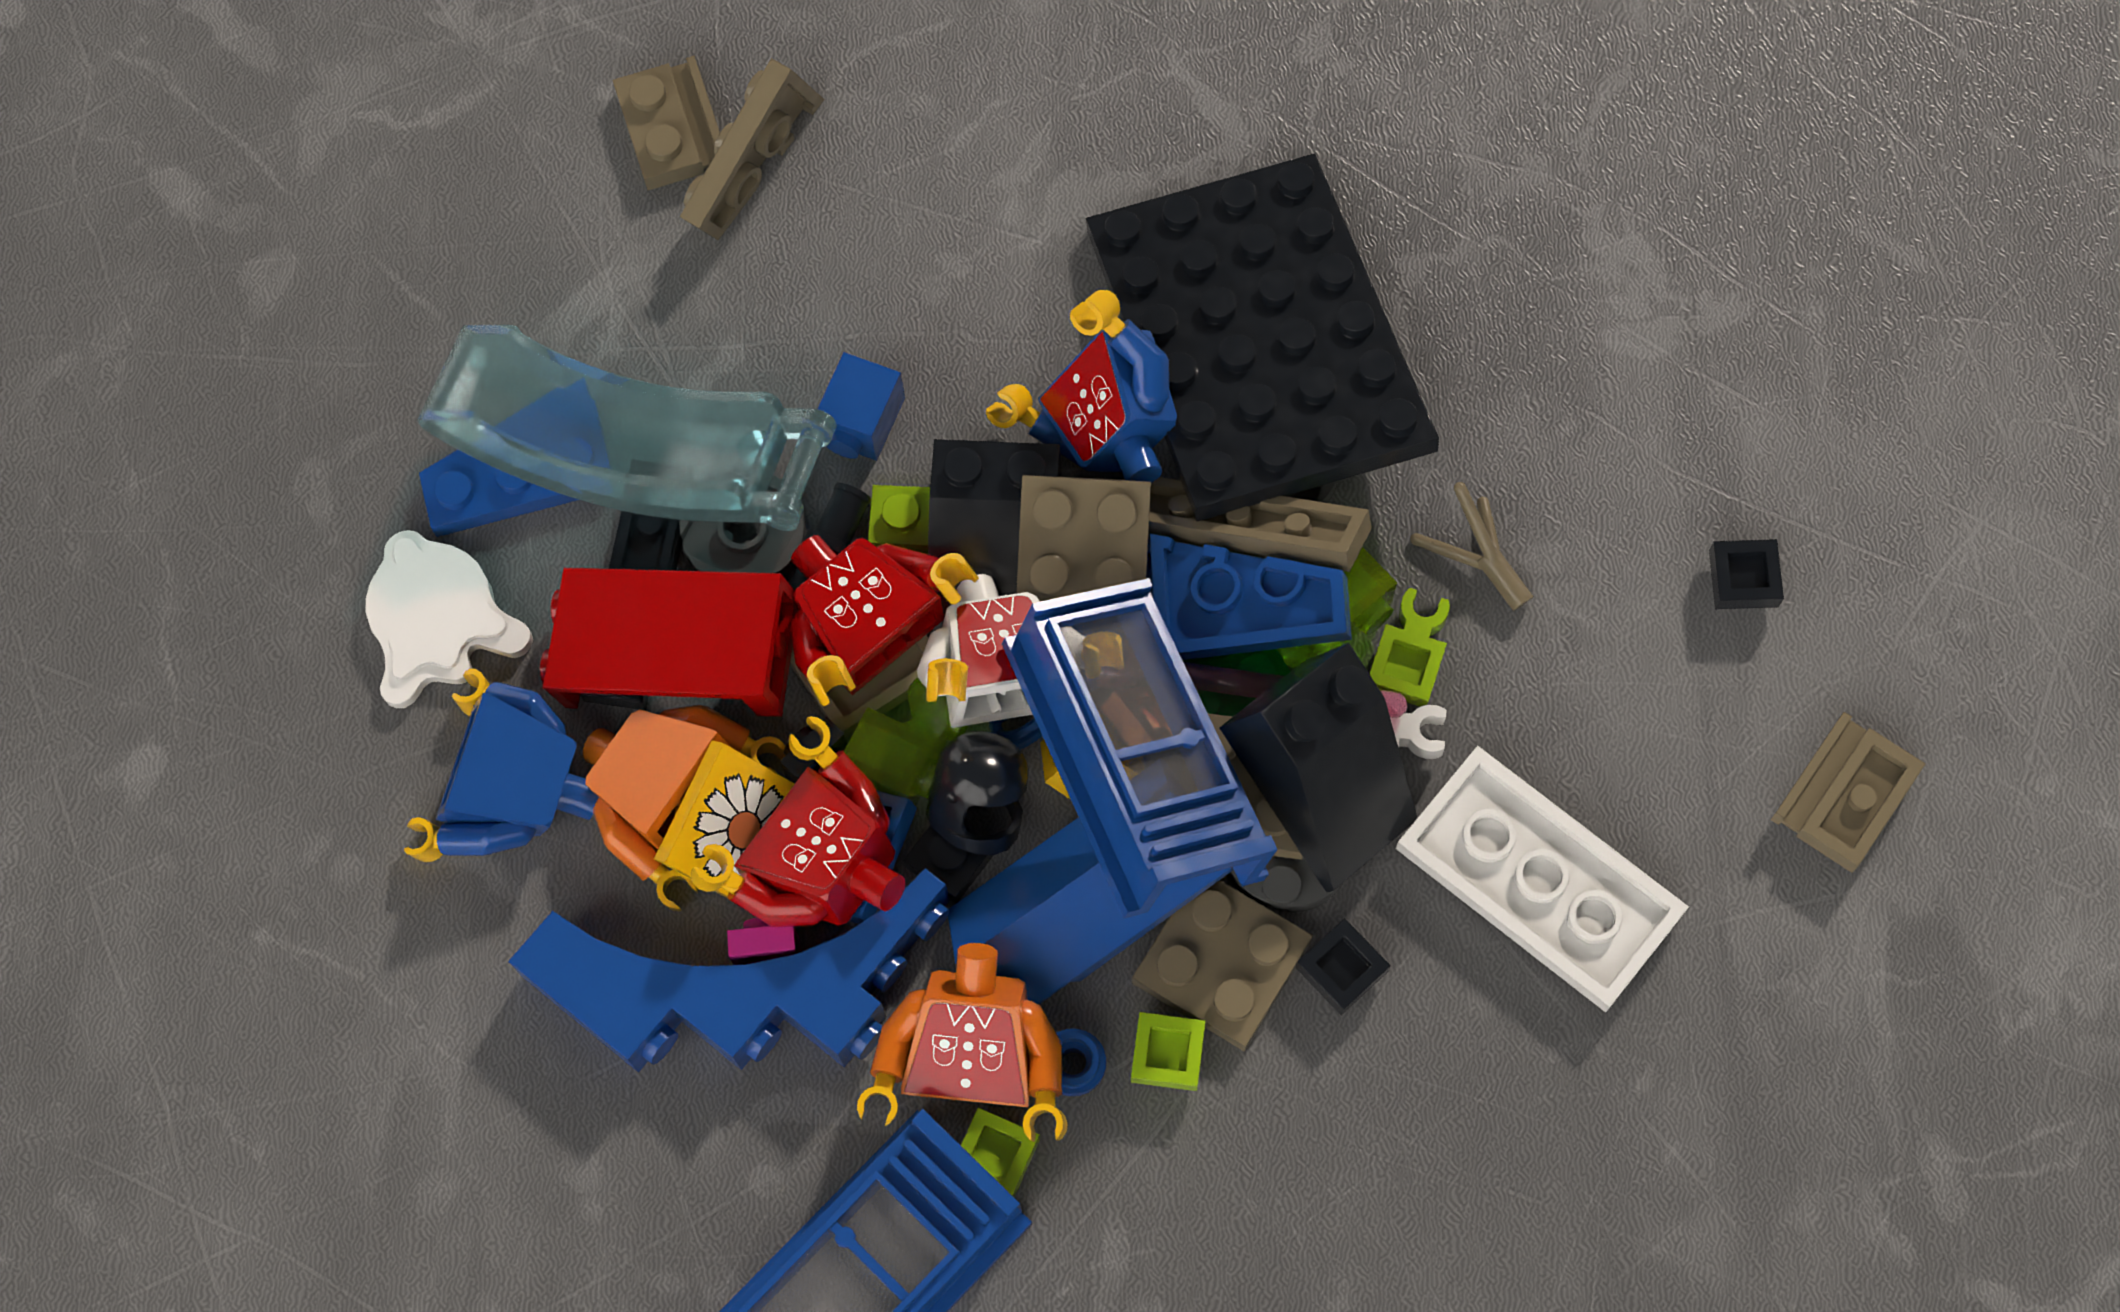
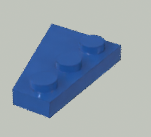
(470, 494)
(1244, 603)

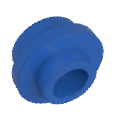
(1093, 1052)

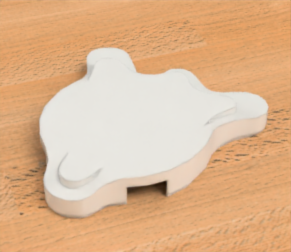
(431, 614)

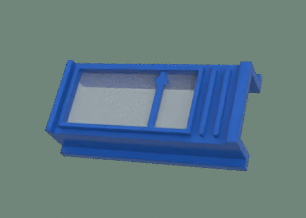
(1134, 744)
(896, 1235)

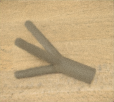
(1493, 561)

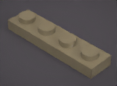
(1275, 528)

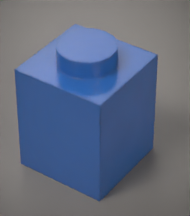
(864, 404)

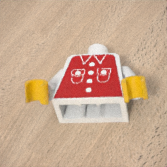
(968, 655)

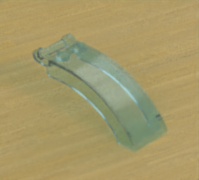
(619, 436)

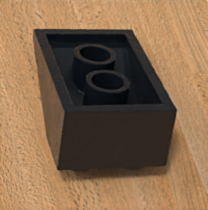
(979, 503)
(1327, 763)

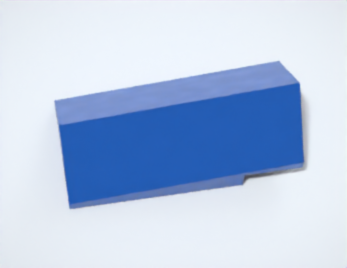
(1058, 915)

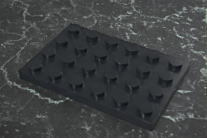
(1267, 335)

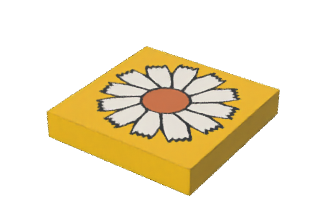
(723, 807)

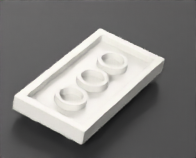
(1541, 878)

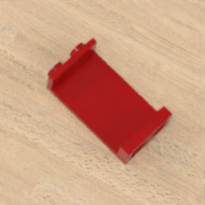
(671, 636)

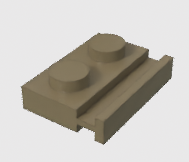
(668, 121)
(1848, 792)

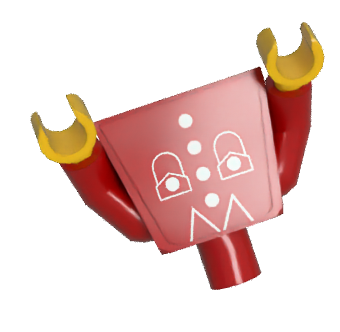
(865, 608)
(816, 851)

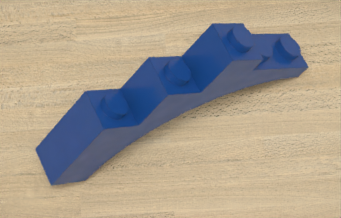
(736, 1009)

